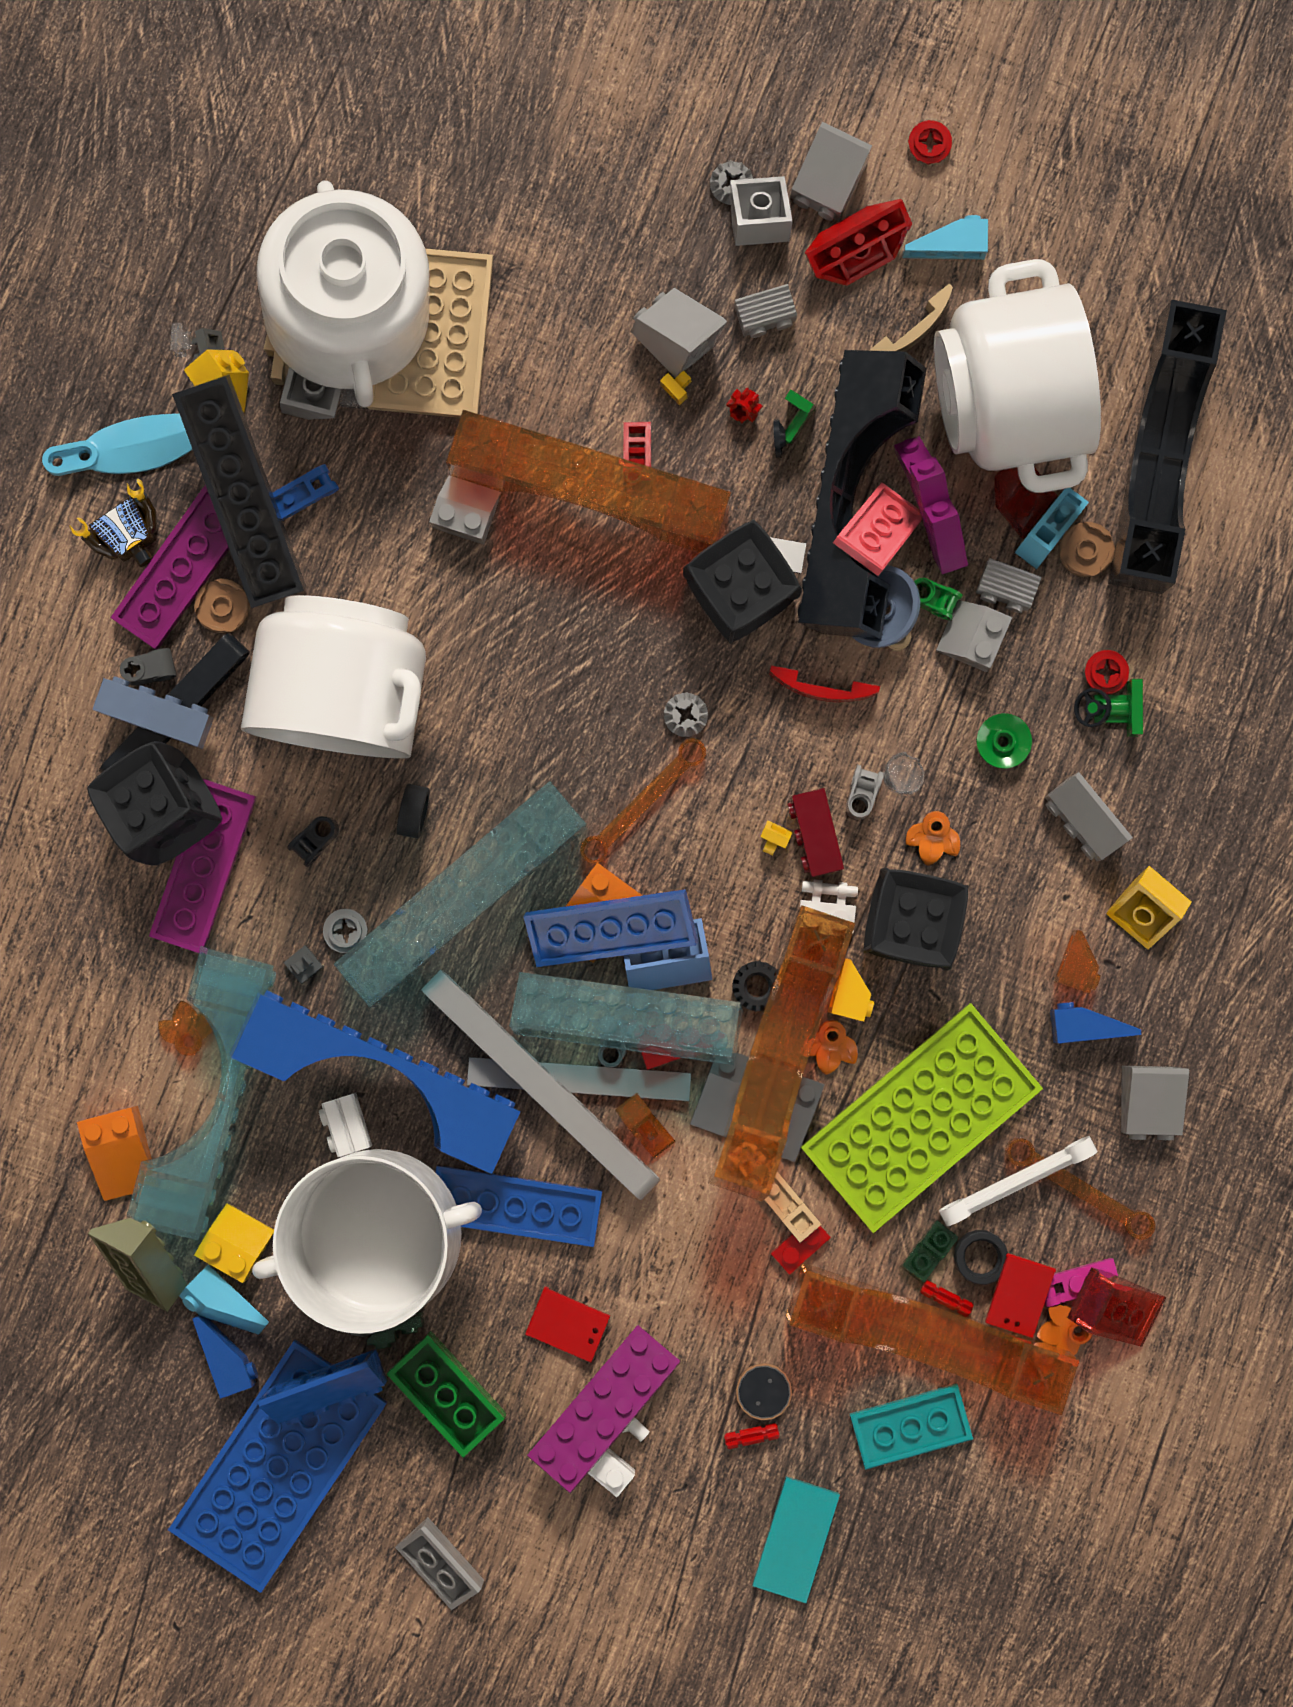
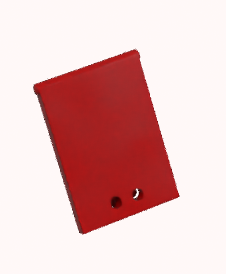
(1020, 1295)
(567, 1324)

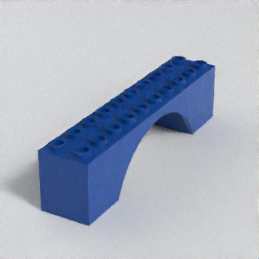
(463, 1118)

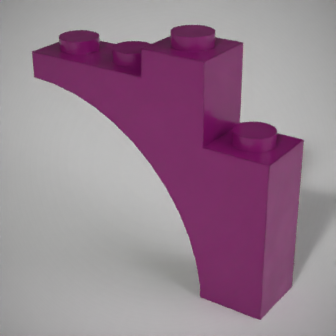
(932, 497)

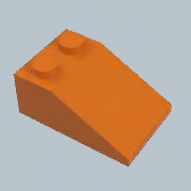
(601, 886)
(115, 1149)

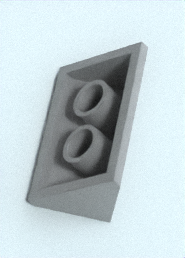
(440, 1564)

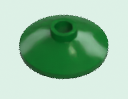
(1015, 732)

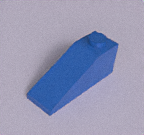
(1081, 1024)
(226, 1361)

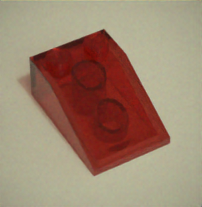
(1115, 1308)

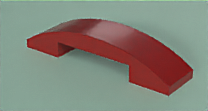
(788, 679)

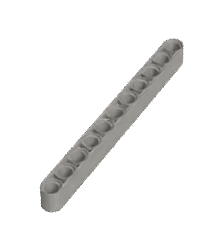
(541, 1084)

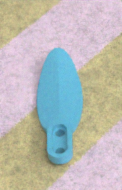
(124, 447)

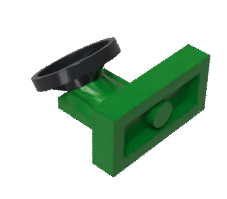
(783, 437)
(1114, 708)

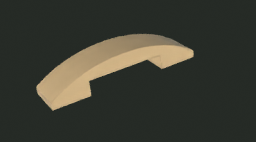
(935, 307)
(791, 1209)

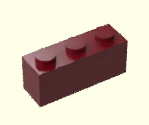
(815, 833)

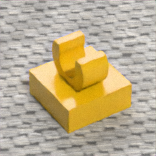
(676, 386)
(775, 836)

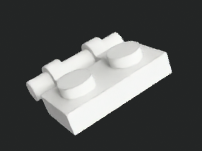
(842, 891)

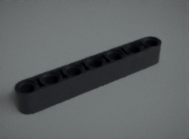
(193, 689)

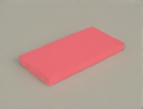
(879, 529)

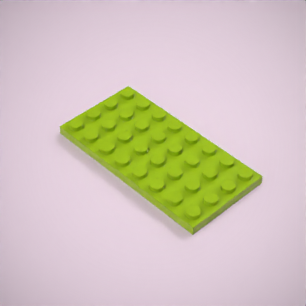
(921, 1117)

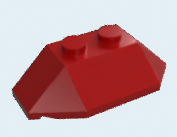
(859, 243)

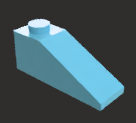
(958, 240)
(1051, 527)
(217, 1300)

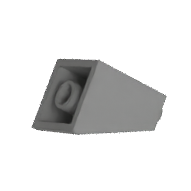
(830, 172)
(677, 330)
(1153, 1101)

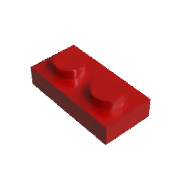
(793, 1253)

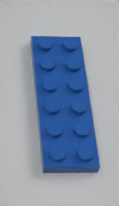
(611, 928)
(526, 1205)

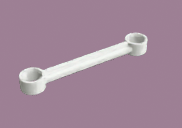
(964, 1207)

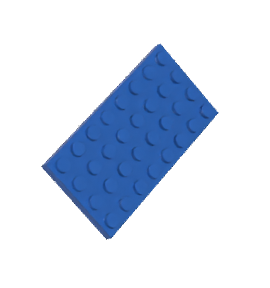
(272, 1478)

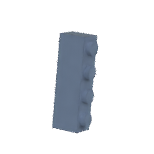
(153, 713)

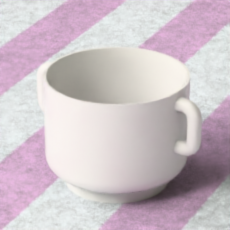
(344, 289)
(1021, 378)
(335, 678)
(366, 1240)

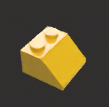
(219, 363)
(1149, 908)
(850, 994)
(234, 1243)

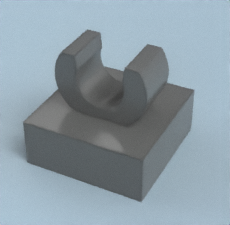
(208, 340)
(303, 964)

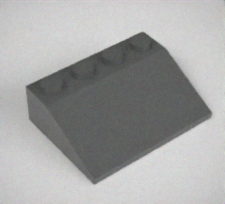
(720, 1093)

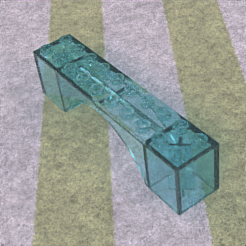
(460, 895)
(178, 1186)

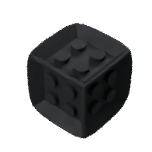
(742, 581)
(154, 803)
(916, 918)

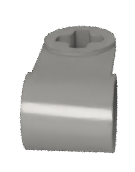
(863, 787)

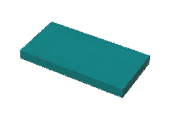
(911, 1426)
(795, 1539)

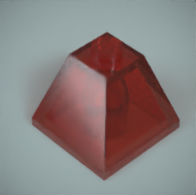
(1019, 505)

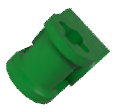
(937, 598)

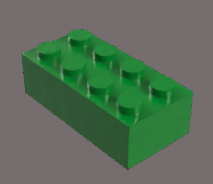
(446, 1394)

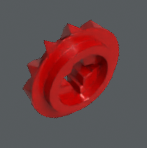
(940, 135)
(1115, 662)

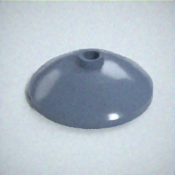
(905, 608)

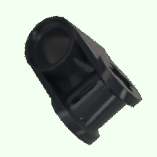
(313, 841)

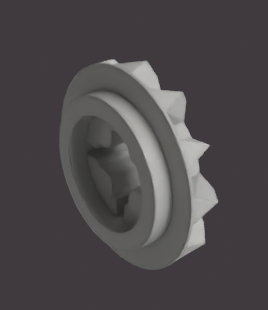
(719, 179)
(688, 727)
(335, 922)

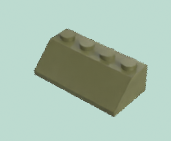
(140, 1261)

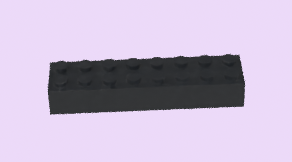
(239, 491)

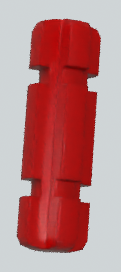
(946, 1298)
(751, 1436)

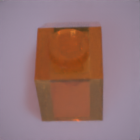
(1078, 965)
(645, 1125)

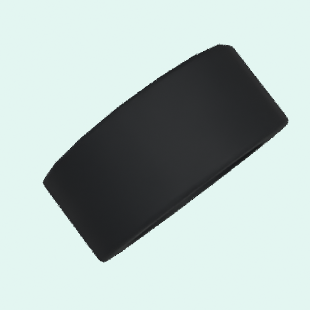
(413, 811)
(959, 1256)

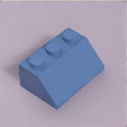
(670, 966)

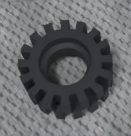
(740, 984)

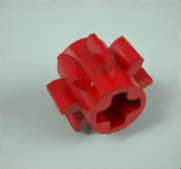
(744, 405)

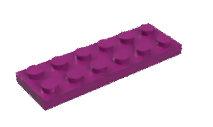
(174, 574)
(202, 874)
(603, 1409)

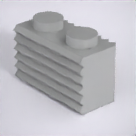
(766, 311)
(1008, 585)

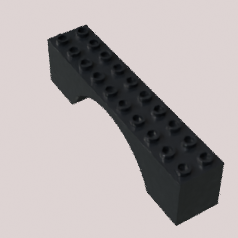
(1175, 386)
(873, 402)

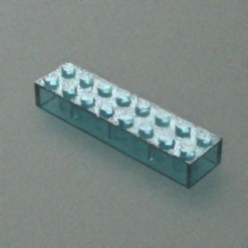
(626, 1018)

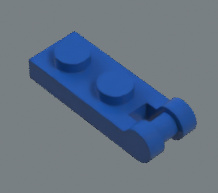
(301, 493)

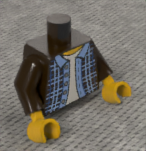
(124, 529)

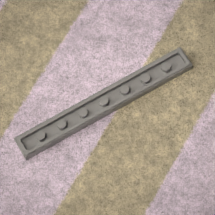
(592, 1079)

